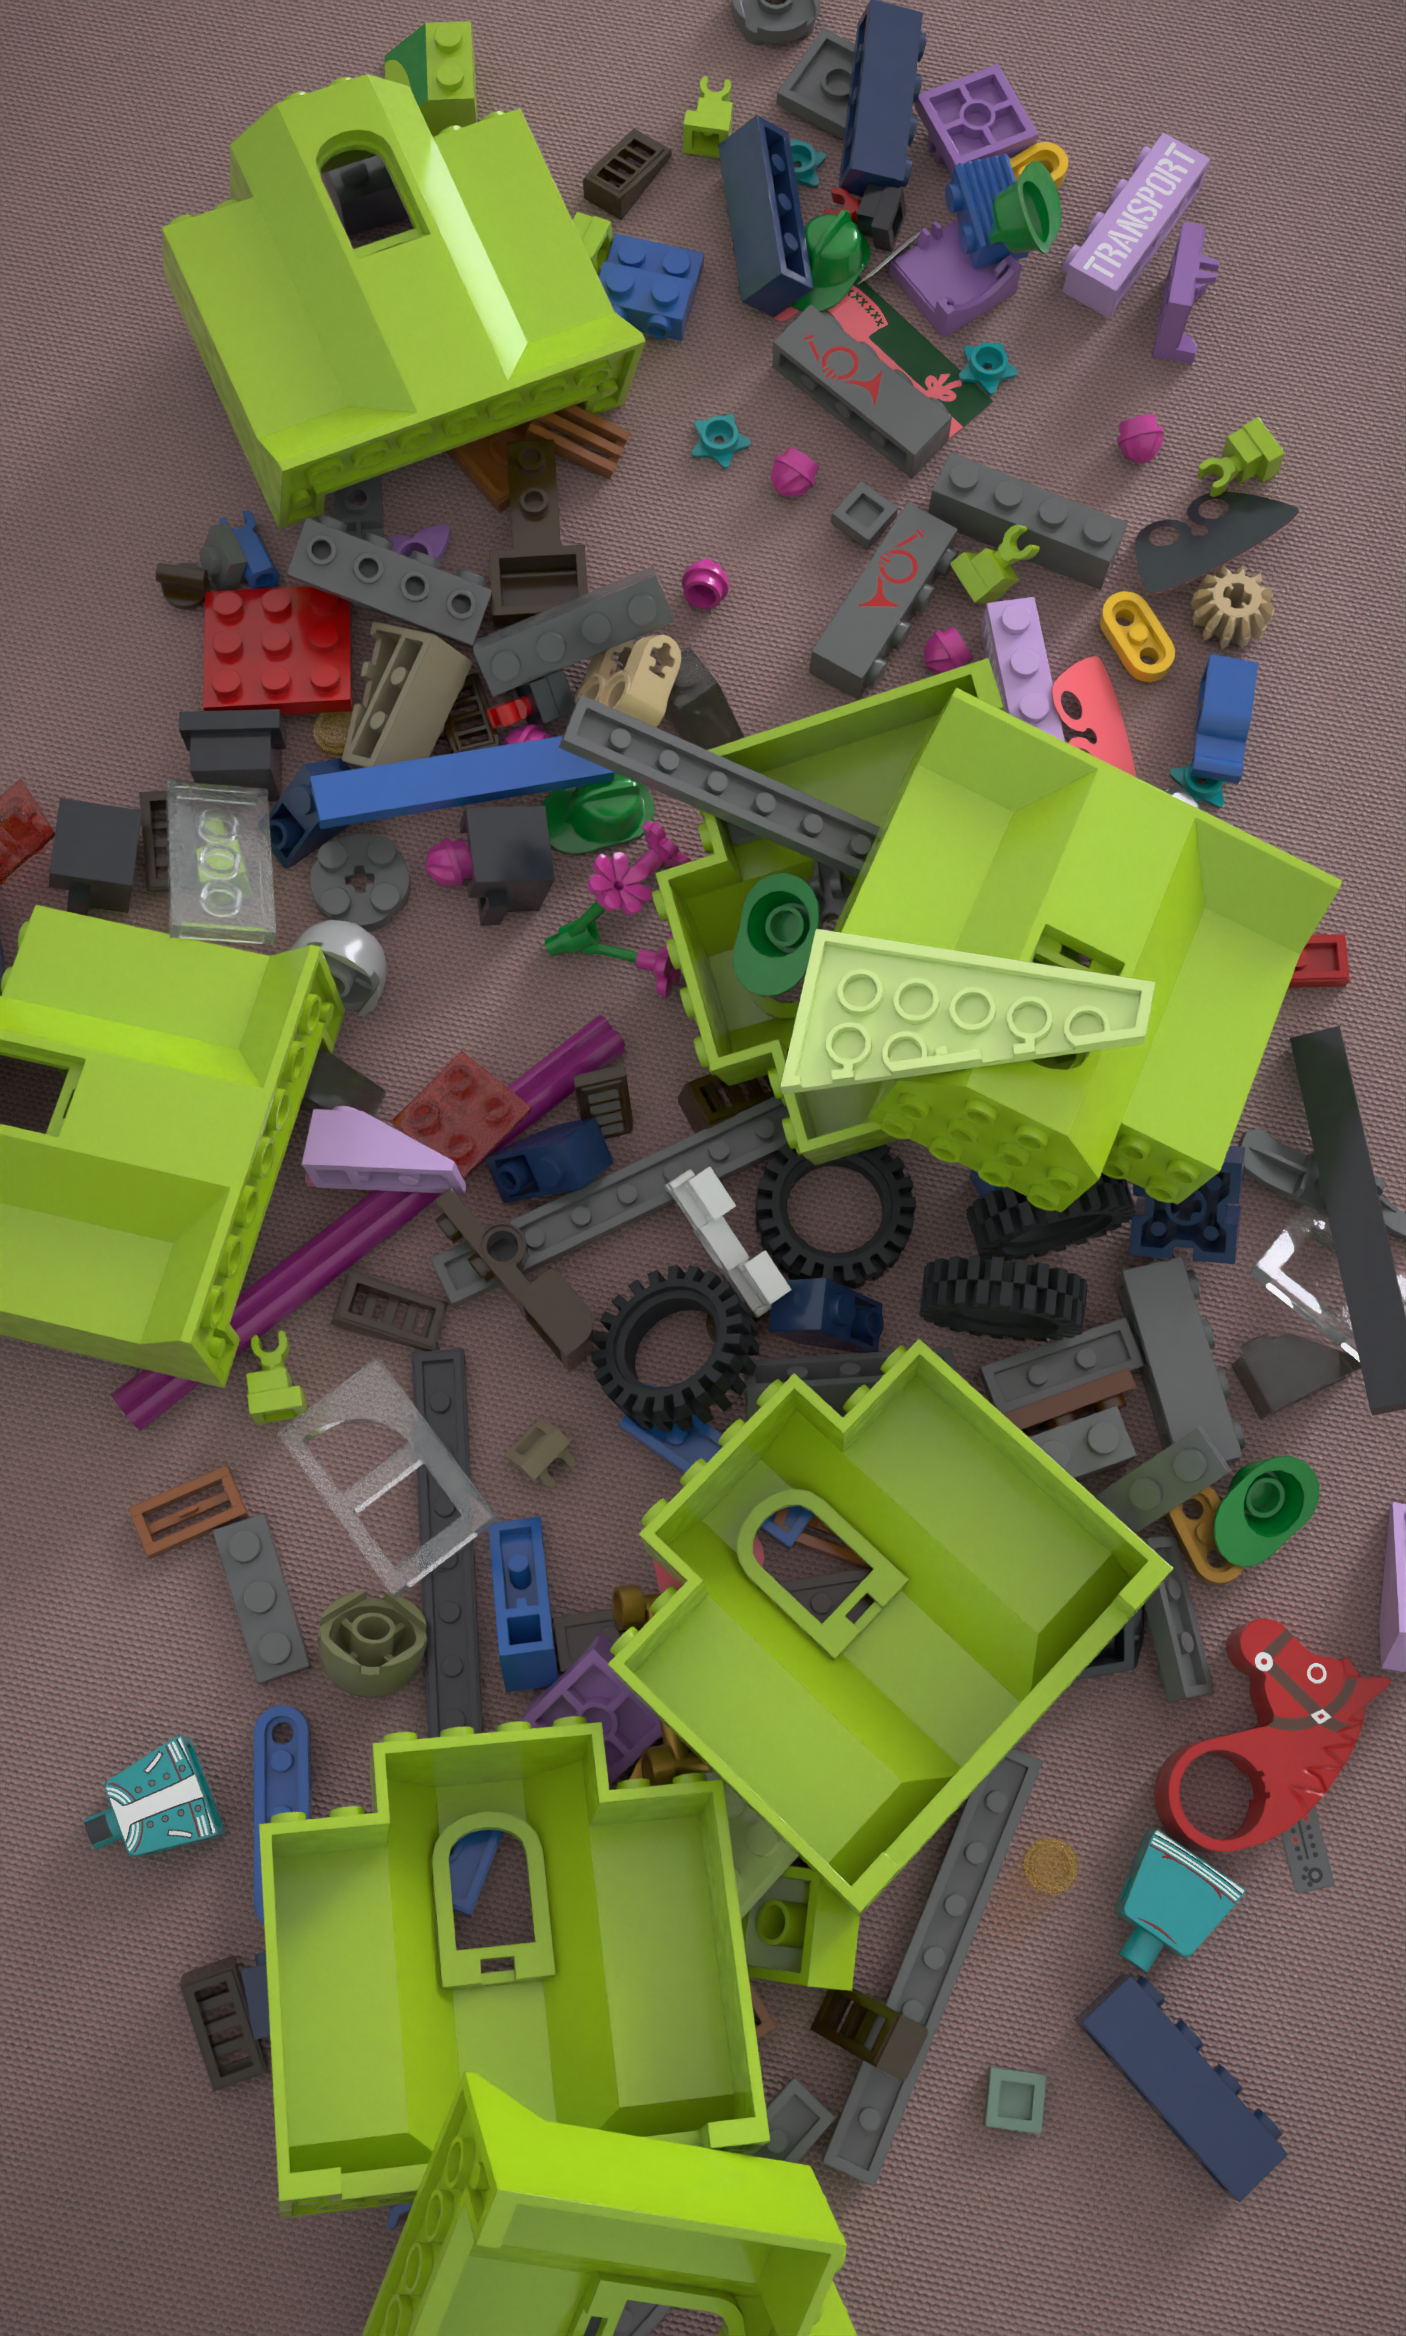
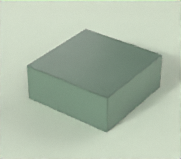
(1014, 2100)

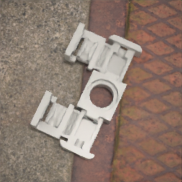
(703, 1204)

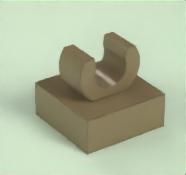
(538, 1449)

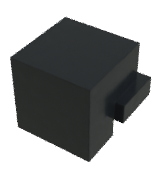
(236, 748)
(95, 855)
(508, 859)

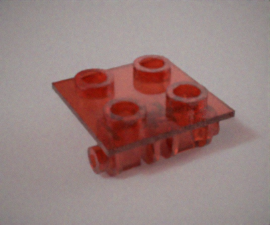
(22, 829)
(462, 1113)

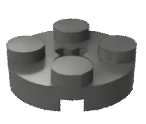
(775, 23)
(356, 854)

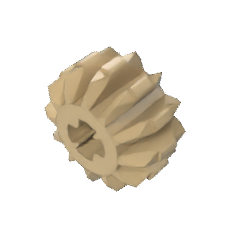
(1215, 605)

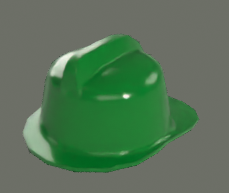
(1027, 212)
(836, 259)
(597, 815)
(776, 934)
(1264, 1508)

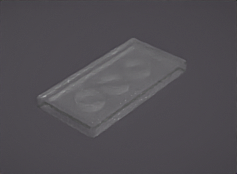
(219, 863)

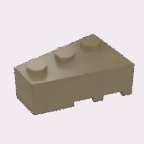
(405, 697)

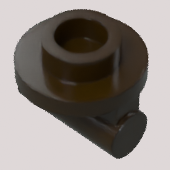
(183, 584)

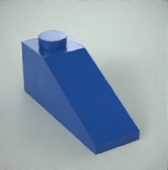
(522, 1604)

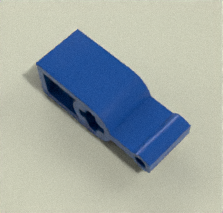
(1223, 718)

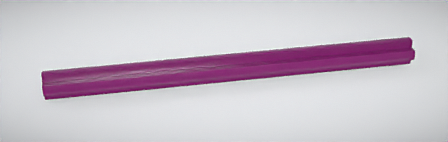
(367, 1225)

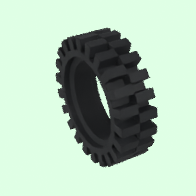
(1014, 1228)
(845, 1267)
(1003, 1298)
(708, 1385)

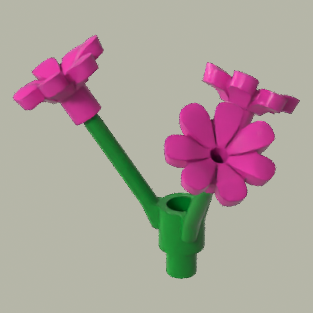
(620, 887)

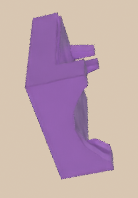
(975, 119)
(946, 284)
(1182, 287)
(598, 1695)

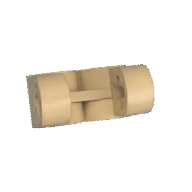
(634, 688)

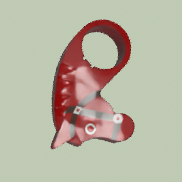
(1303, 1736)

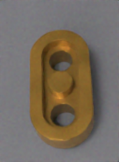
(1197, 1538)

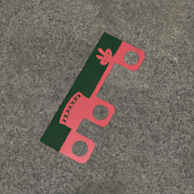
(902, 347)

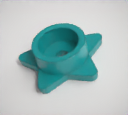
(809, 161)
(990, 355)
(719, 427)
(1209, 793)

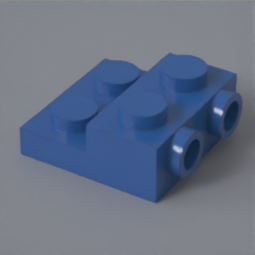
(652, 284)

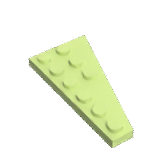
(920, 1010)

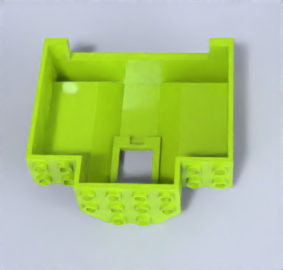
(398, 346)
(855, 764)
(1036, 846)
(164, 1142)
(986, 1607)
(613, 2017)
(562, 2222)

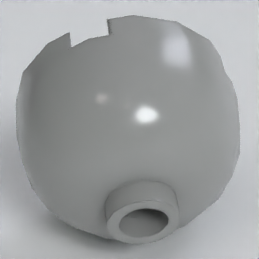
(353, 959)

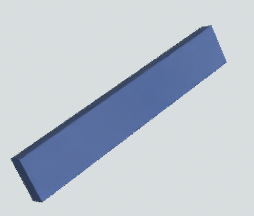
(450, 781)

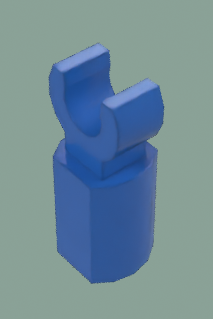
(260, 569)

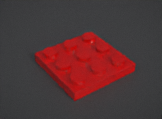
(277, 651)

